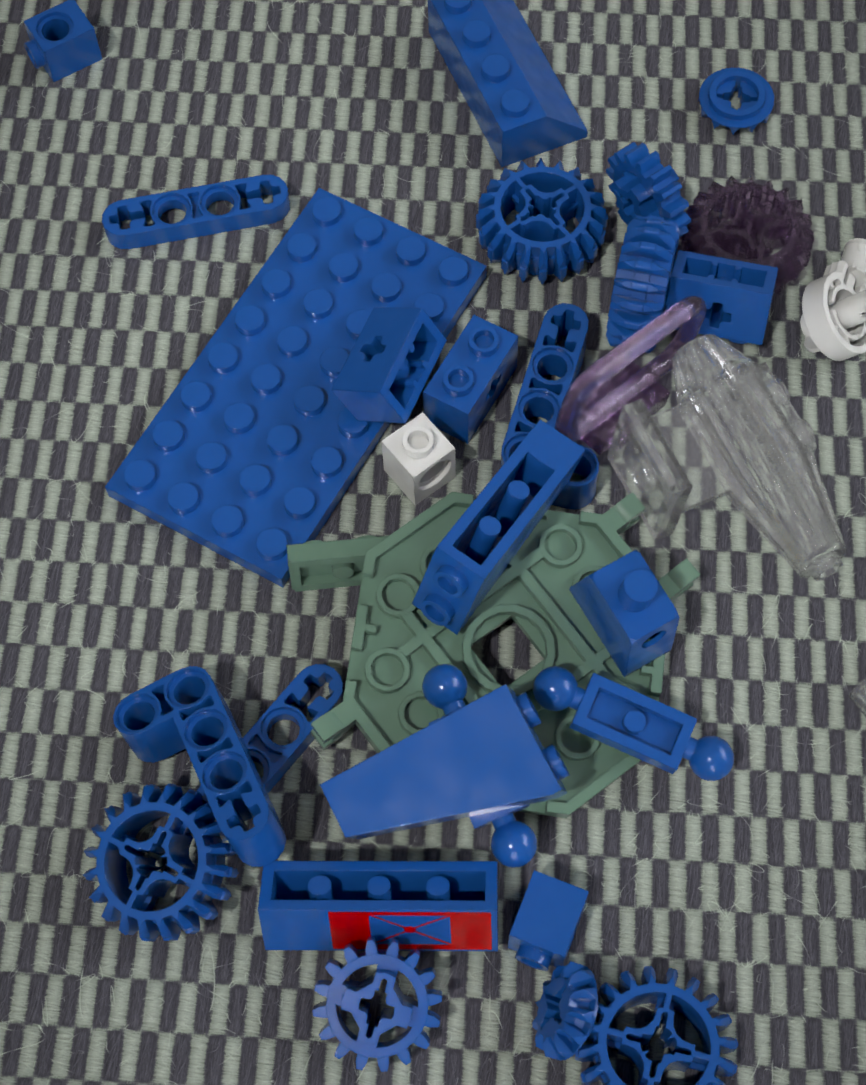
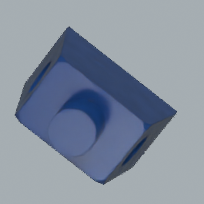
(627, 609)

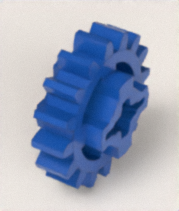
(646, 186)
(404, 1014)

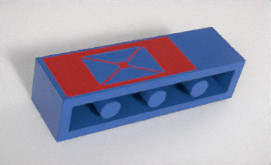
(348, 901)

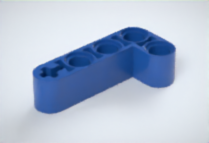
(544, 397)
(192, 715)

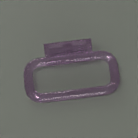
(593, 410)

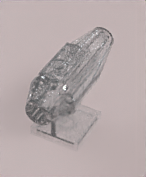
(731, 439)

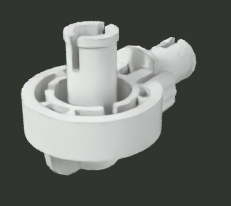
(837, 306)

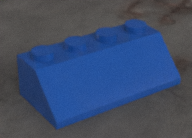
(504, 77)

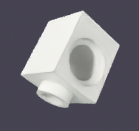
(419, 458)

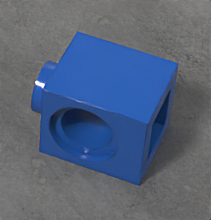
(61, 40)
(546, 921)

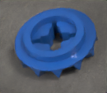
(754, 94)
(566, 1011)

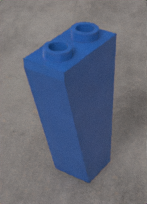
(496, 527)
(451, 770)

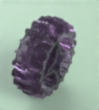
(757, 224)

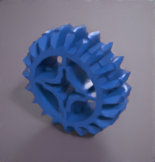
(538, 236)
(642, 276)
(135, 902)
(629, 1042)

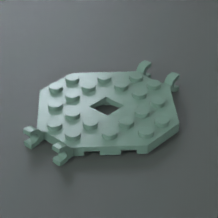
(399, 645)

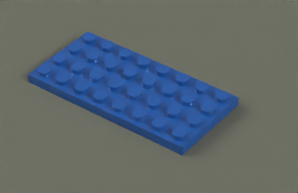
(253, 435)

